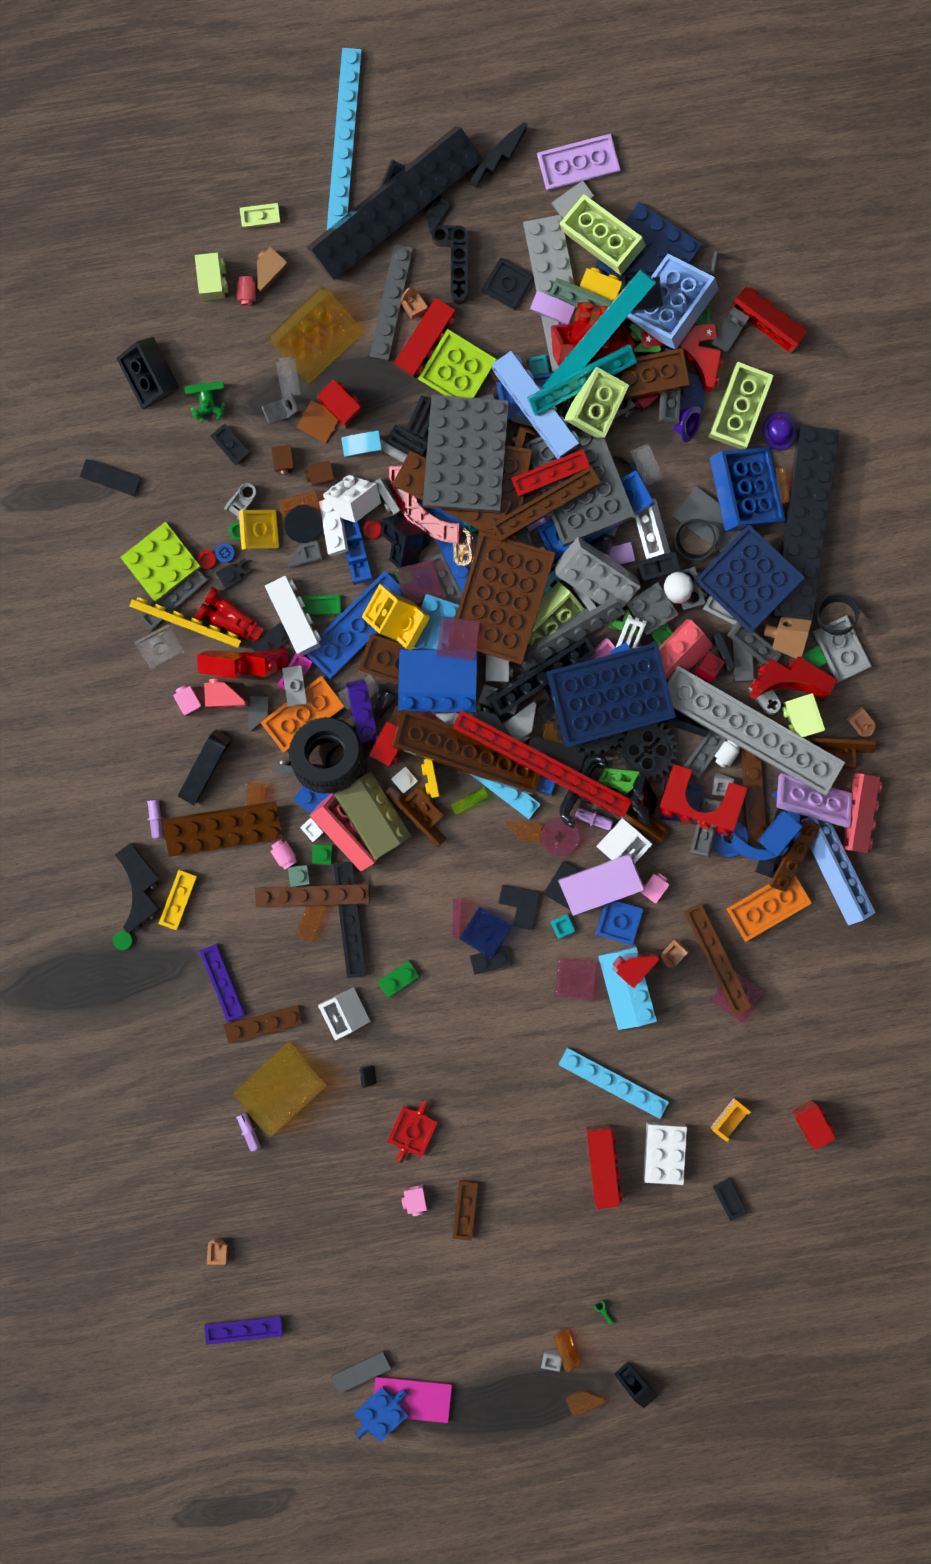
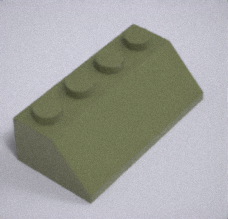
(373, 815)

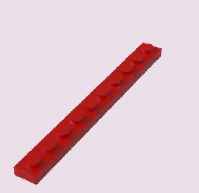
(541, 764)

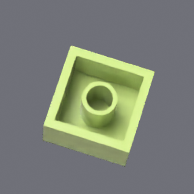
(210, 276)

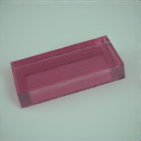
(456, 917)

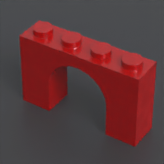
(721, 819)

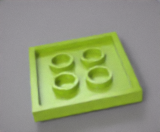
(457, 367)
(160, 562)

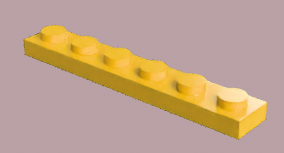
(178, 618)

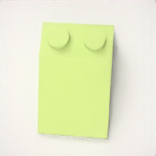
(597, 403)
(803, 715)

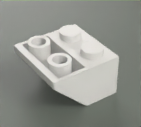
(353, 497)
(622, 841)
(344, 1013)

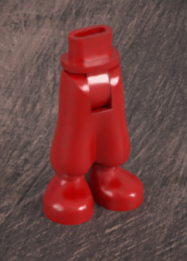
(228, 616)

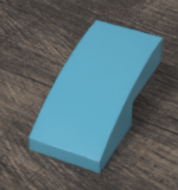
(361, 443)

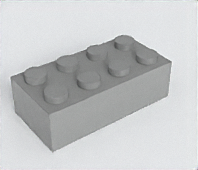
(596, 574)

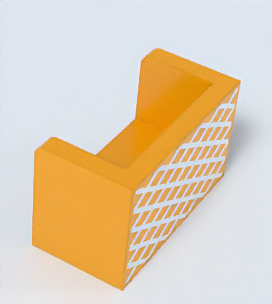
(729, 1119)

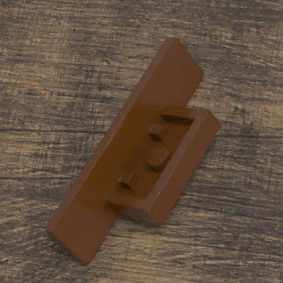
(844, 748)
(420, 810)
(794, 856)

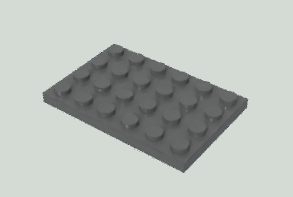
(465, 454)
(598, 508)

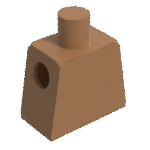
(789, 635)

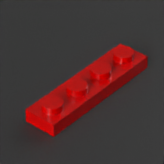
(550, 473)

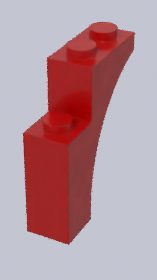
(703, 359)
(239, 664)
(796, 676)

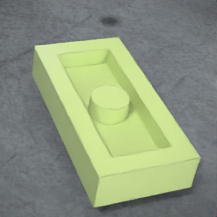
(260, 215)

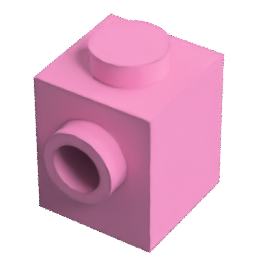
(414, 1200)

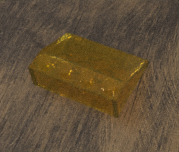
(315, 333)
(280, 1089)

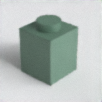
(299, 875)

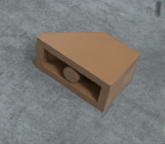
(269, 268)

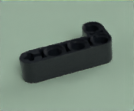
(456, 264)
(204, 766)

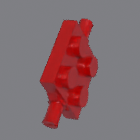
(412, 1131)

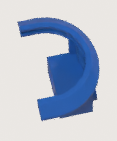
(775, 839)

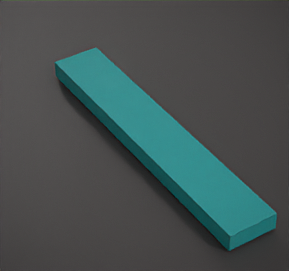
(574, 382)

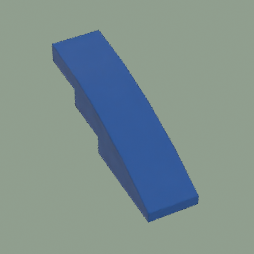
(356, 555)

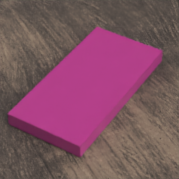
(424, 1400)

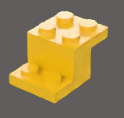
(395, 617)

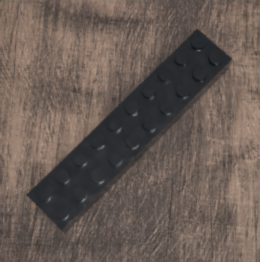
(395, 202)
(807, 515)

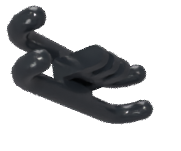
(571, 798)

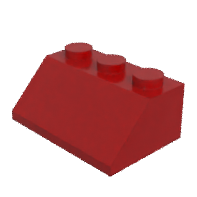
(634, 966)

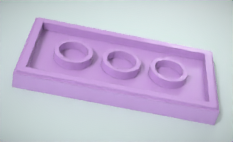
(578, 162)
(801, 799)
(601, 884)

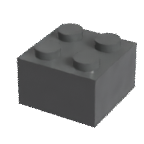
(652, 607)

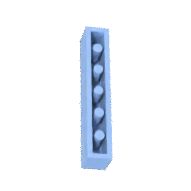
(548, 423)
(840, 873)

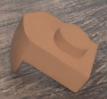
(413, 303)
(862, 723)
(673, 954)
(217, 1252)

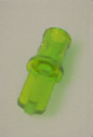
(469, 800)

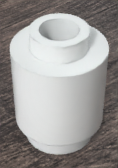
(727, 754)

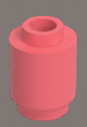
(246, 290)

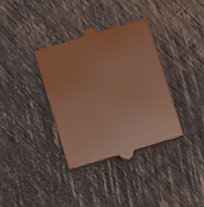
(317, 422)

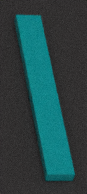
(604, 327)

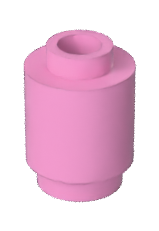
(283, 854)

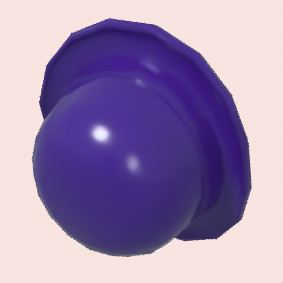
(689, 423)
(779, 430)

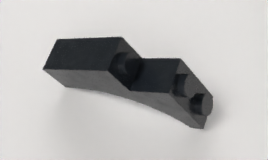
(141, 878)

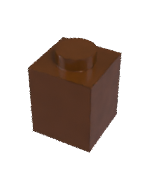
(283, 459)
(320, 473)

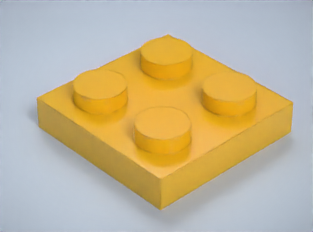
(258, 529)
(431, 786)

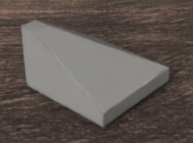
(720, 784)
(551, 1360)

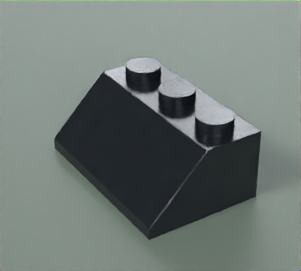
(147, 372)

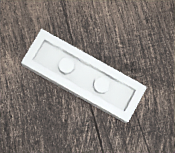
(333, 529)

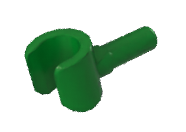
(604, 1312)

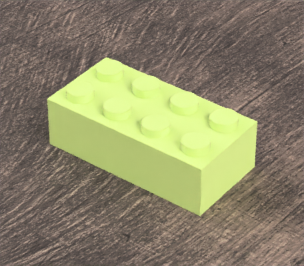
(602, 234)
(741, 406)

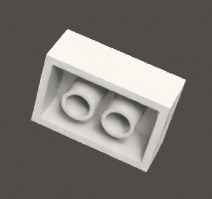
(664, 1153)

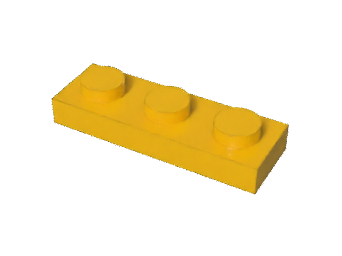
(177, 899)

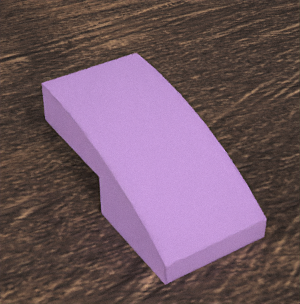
(552, 307)

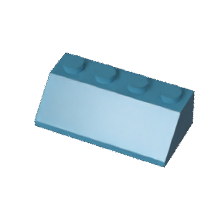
(629, 1005)

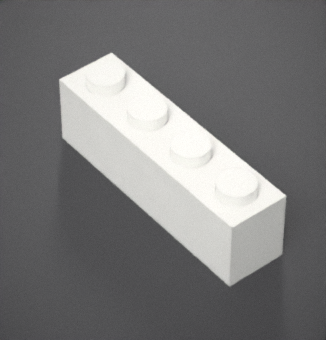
(293, 616)

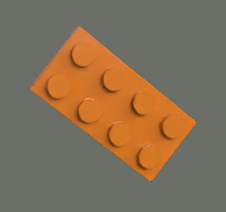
(287, 720)
(767, 908)

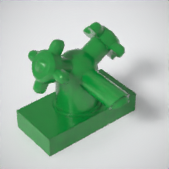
(206, 398)

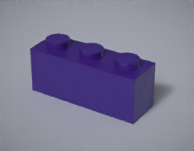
(361, 710)

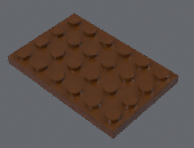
(505, 594)

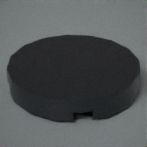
(303, 523)

